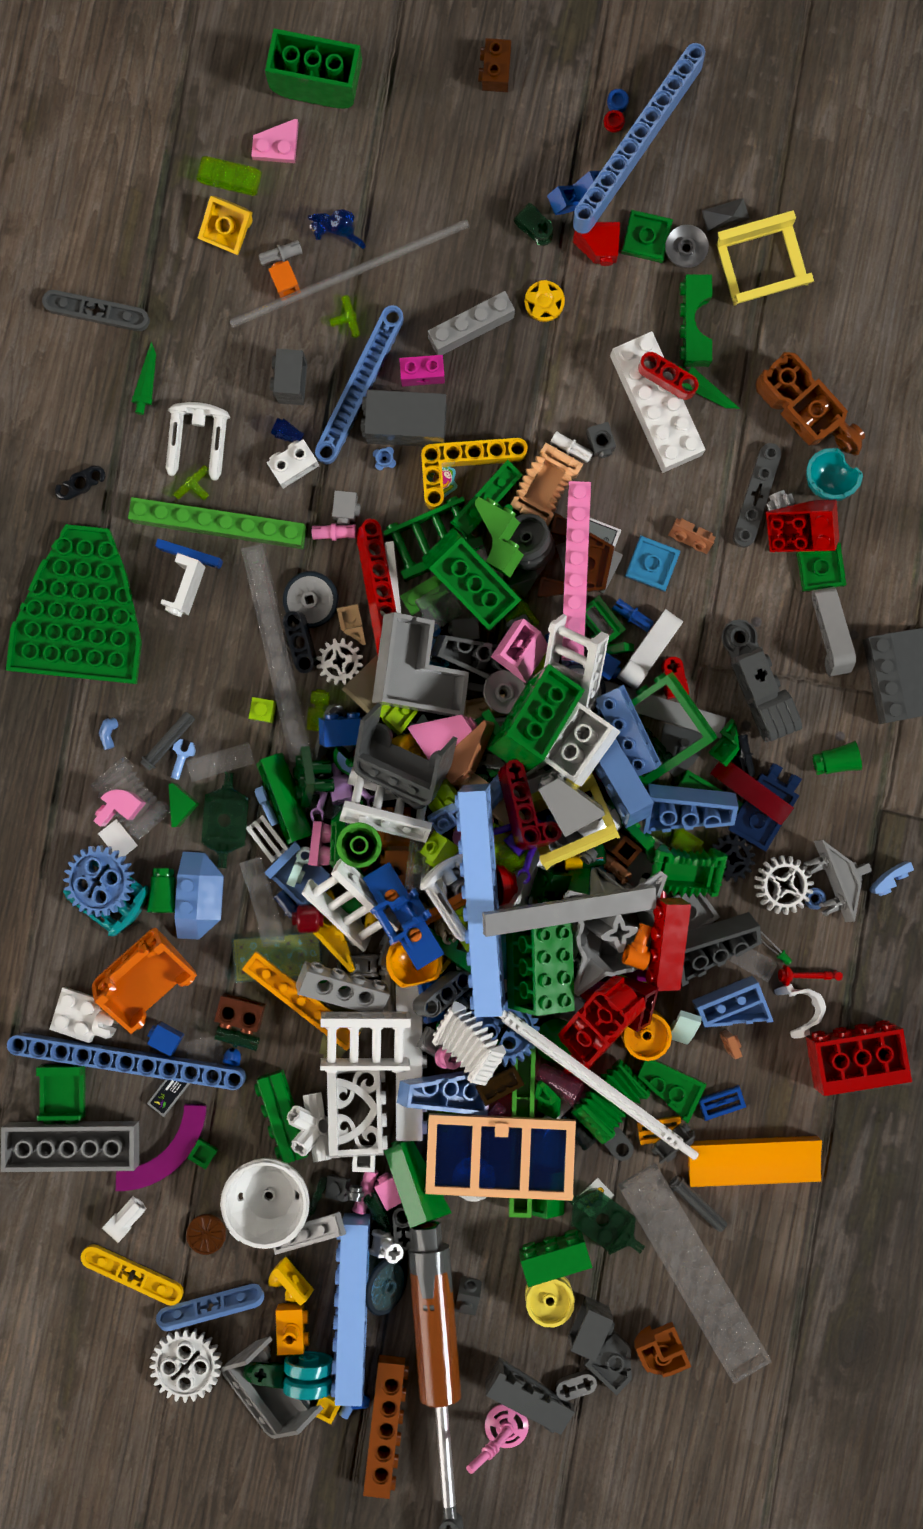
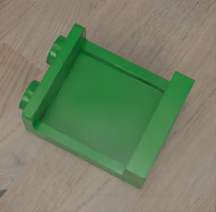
(61, 1093)

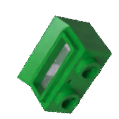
(601, 618)

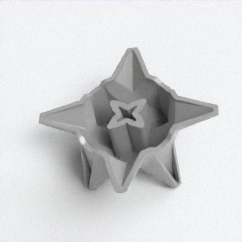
(605, 938)

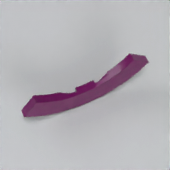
(171, 1157)

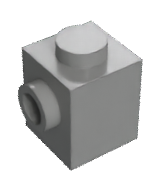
(345, 507)

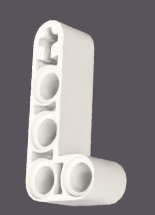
(649, 649)

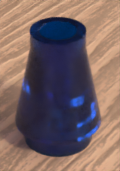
(286, 431)

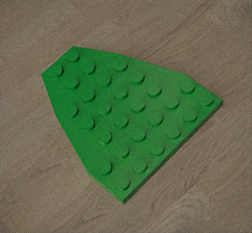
(78, 613)

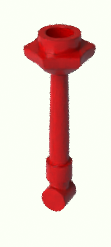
(786, 975)

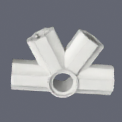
(313, 1128)

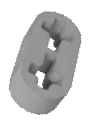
(574, 1380)

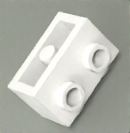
(294, 466)

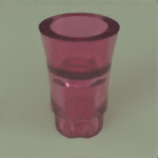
(562, 1083)

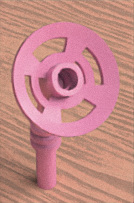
(504, 1430)

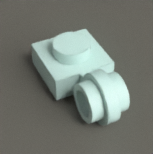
(297, 873)

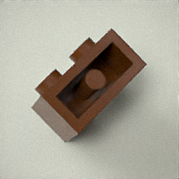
(496, 65)

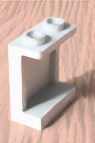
(188, 587)

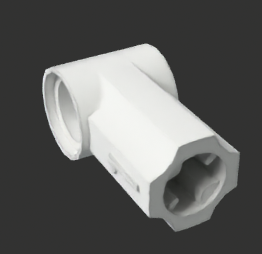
(122, 1221)

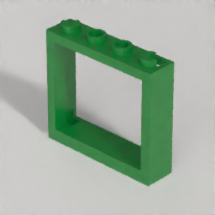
(693, 712)

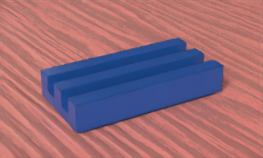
(704, 1108)

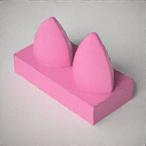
(319, 853)

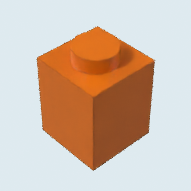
(283, 278)

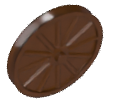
(206, 1234)

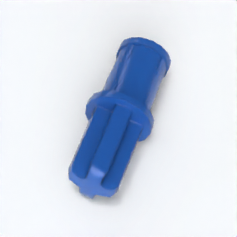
(633, 615)

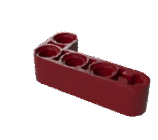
(513, 777)

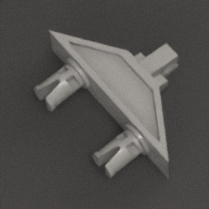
(843, 877)

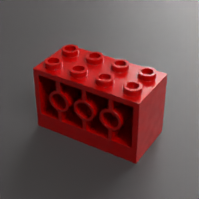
(863, 1055)

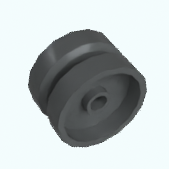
(534, 541)

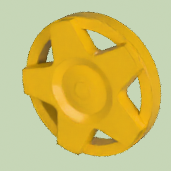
(544, 300)

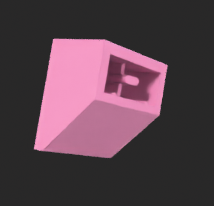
(521, 649)

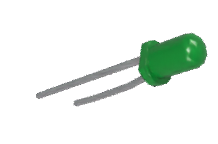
(781, 955)

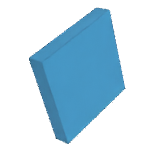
(652, 563)

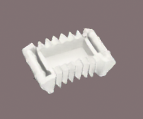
(469, 1044)

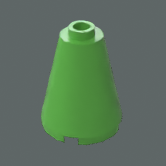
(349, 840)

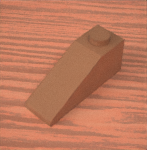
(469, 754)

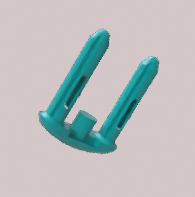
(129, 912)

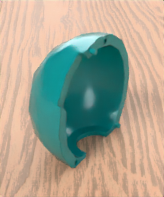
(831, 476)

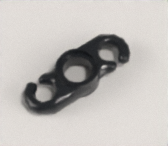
(73, 491)

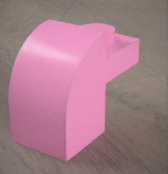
(118, 801)

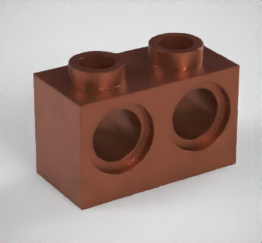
(240, 1007)

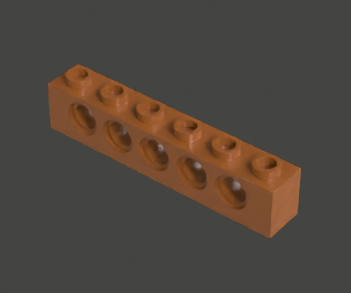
(379, 1484)

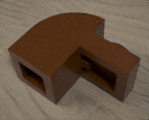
(623, 849)

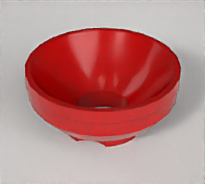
(506, 884)

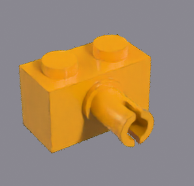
(291, 1329)

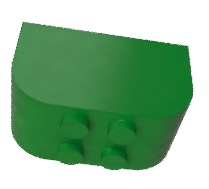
(313, 69)

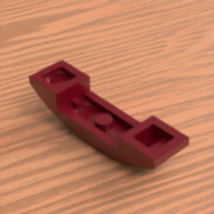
(753, 791)

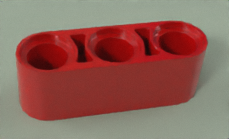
(679, 375)

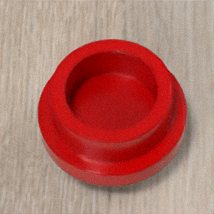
(614, 121)

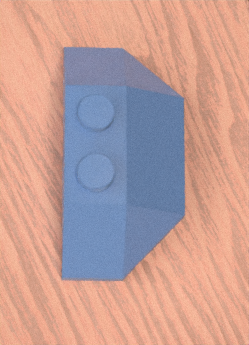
(197, 896)

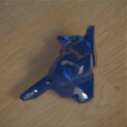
(339, 223)

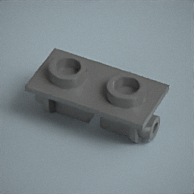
(665, 1150)

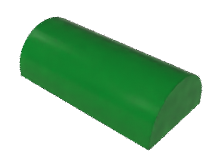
(282, 795)

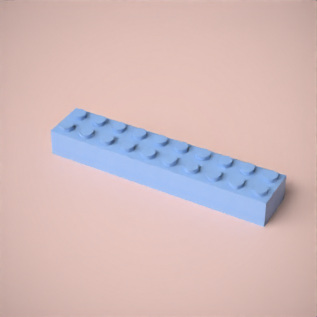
(481, 896)

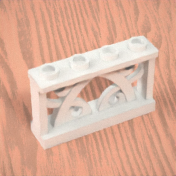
(335, 1134)

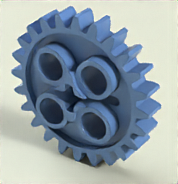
(84, 869)
(521, 1045)

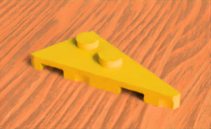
(335, 941)

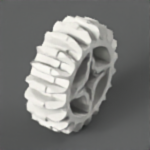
(800, 894)

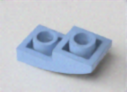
(444, 818)
(886, 881)

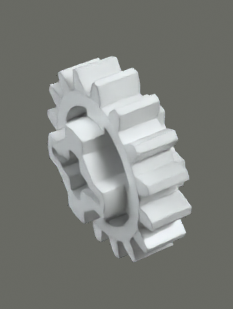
(329, 664)

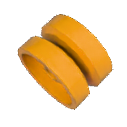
(654, 1044)

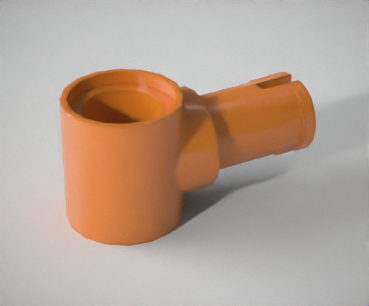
(637, 953)

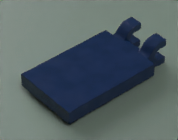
(756, 825)

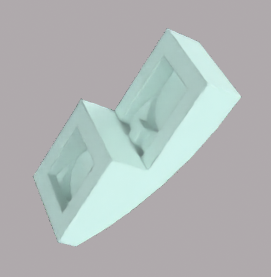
(685, 1027)

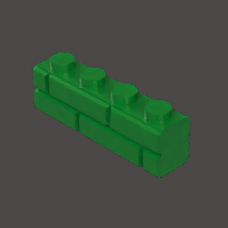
(277, 1104)

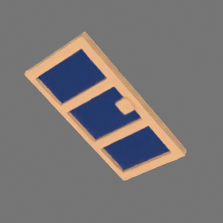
(500, 1156)

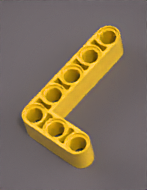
(464, 459)

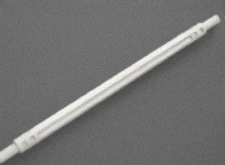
(597, 1083)

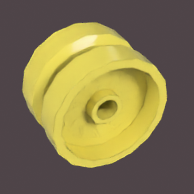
(548, 1310)

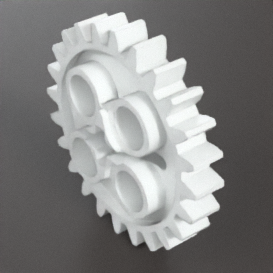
(200, 1378)

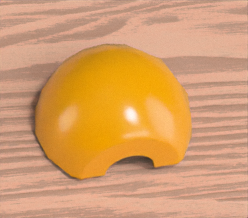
(403, 970)

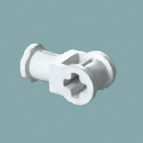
(384, 1246)

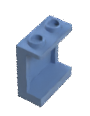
(282, 868)

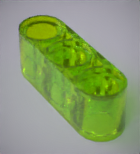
(229, 175)

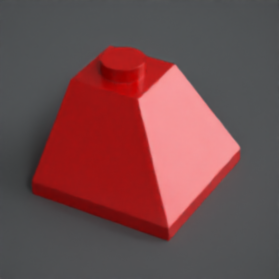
(600, 243)

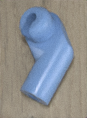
(105, 732)

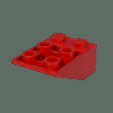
(804, 527)

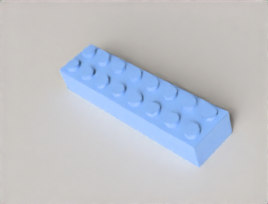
(351, 1314)

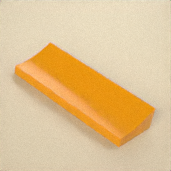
(755, 1161)

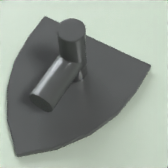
(677, 739)

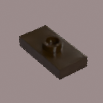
(500, 1085)

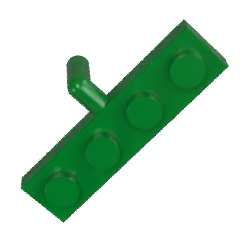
(494, 489)

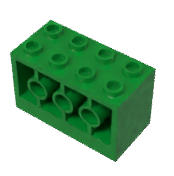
(471, 579)
(536, 718)
(541, 970)

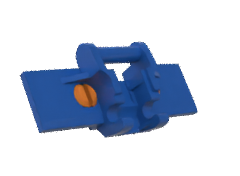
(409, 911)

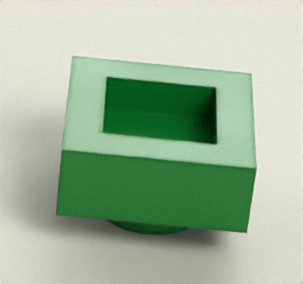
(202, 1153)

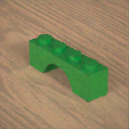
(696, 346)

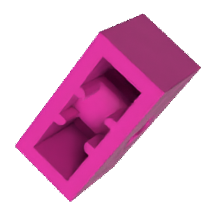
(422, 370)

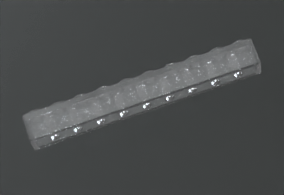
(276, 649)

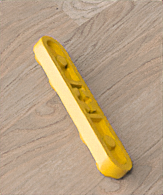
(111, 1265)

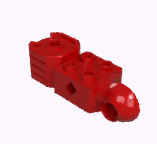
(601, 1021)

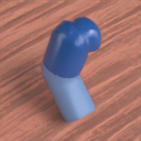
(347, 1410)

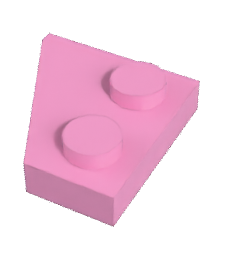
(276, 143)

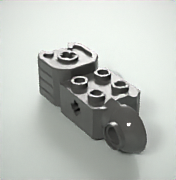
(771, 708)

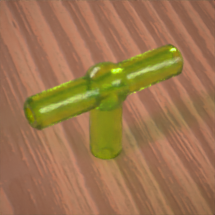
(349, 316)
(191, 483)
(522, 608)

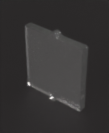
(440, 606)
(205, 1050)

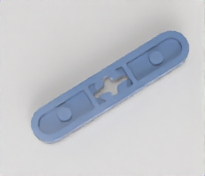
(189, 1312)

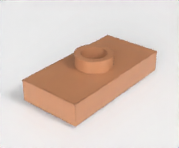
(731, 1044)

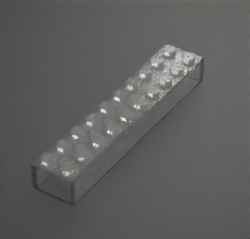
(694, 1273)

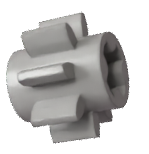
(780, 500)

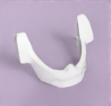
(817, 1001)

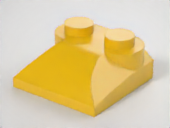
(225, 224)

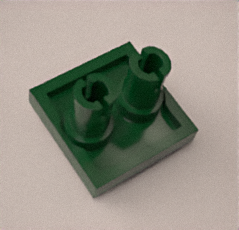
(304, 775)

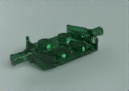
(234, 804)
(615, 1233)

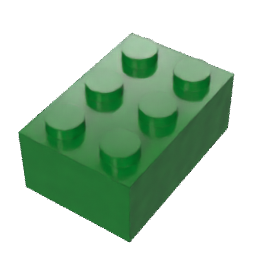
(554, 1257)

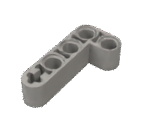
(834, 631)

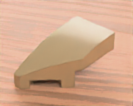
(351, 622)

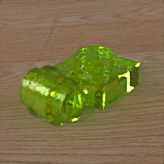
(319, 698)

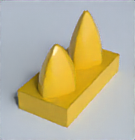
(290, 1278)

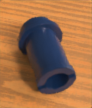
(286, 903)

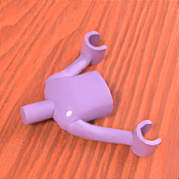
(341, 792)

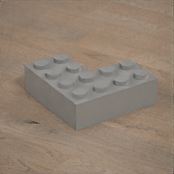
(404, 670)

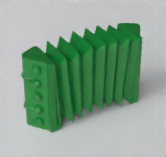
(690, 872)
(599, 1113)

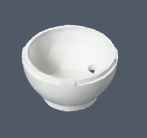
(263, 1220)

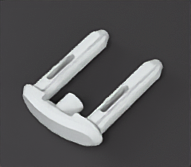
(198, 412)
(428, 883)

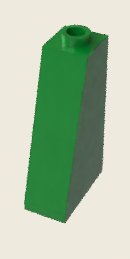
(410, 1180)

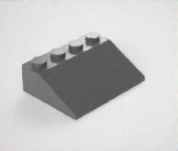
(896, 674)

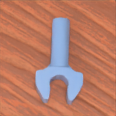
(181, 757)
(263, 800)

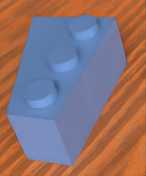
(733, 1005)

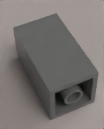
(403, 418)

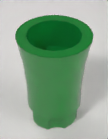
(838, 759)
(162, 891)

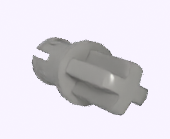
(280, 253)

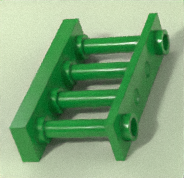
(411, 569)

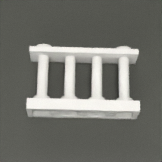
(592, 663)
(383, 820)
(331, 909)
(355, 1021)

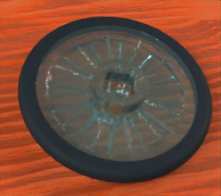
(385, 1287)

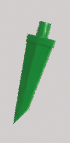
(144, 388)
(709, 391)

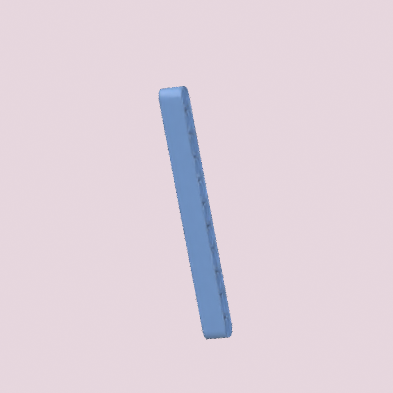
(638, 138)
(116, 1060)

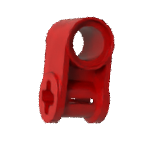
(678, 672)

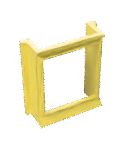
(757, 229)
(553, 857)

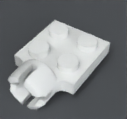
(81, 1017)

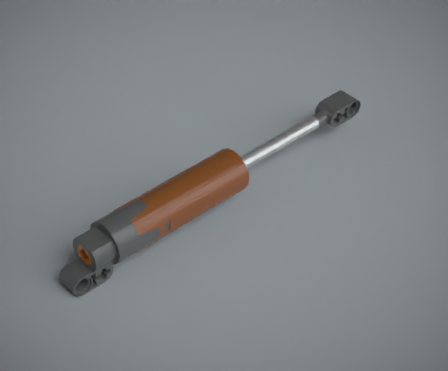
(434, 1339)

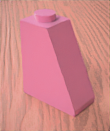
(437, 733)

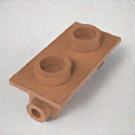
(683, 532)

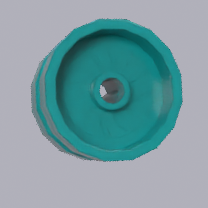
(308, 1375)

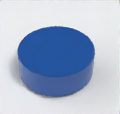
(617, 100)

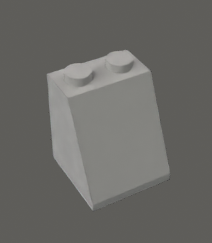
(568, 804)

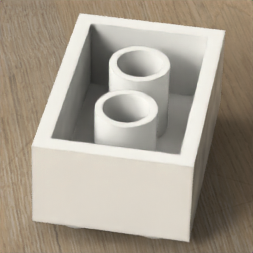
(581, 744)

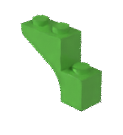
(501, 525)

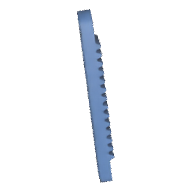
(360, 381)

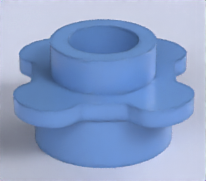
(384, 452)

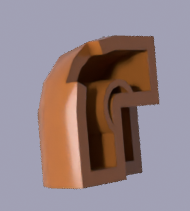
(661, 1350)

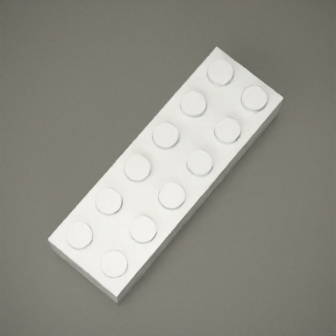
(658, 411)

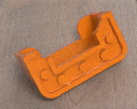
(141, 979)

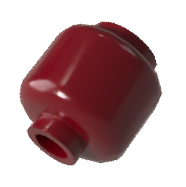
(307, 919)

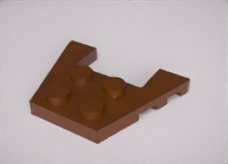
(599, 563)

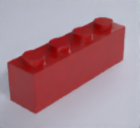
(668, 943)

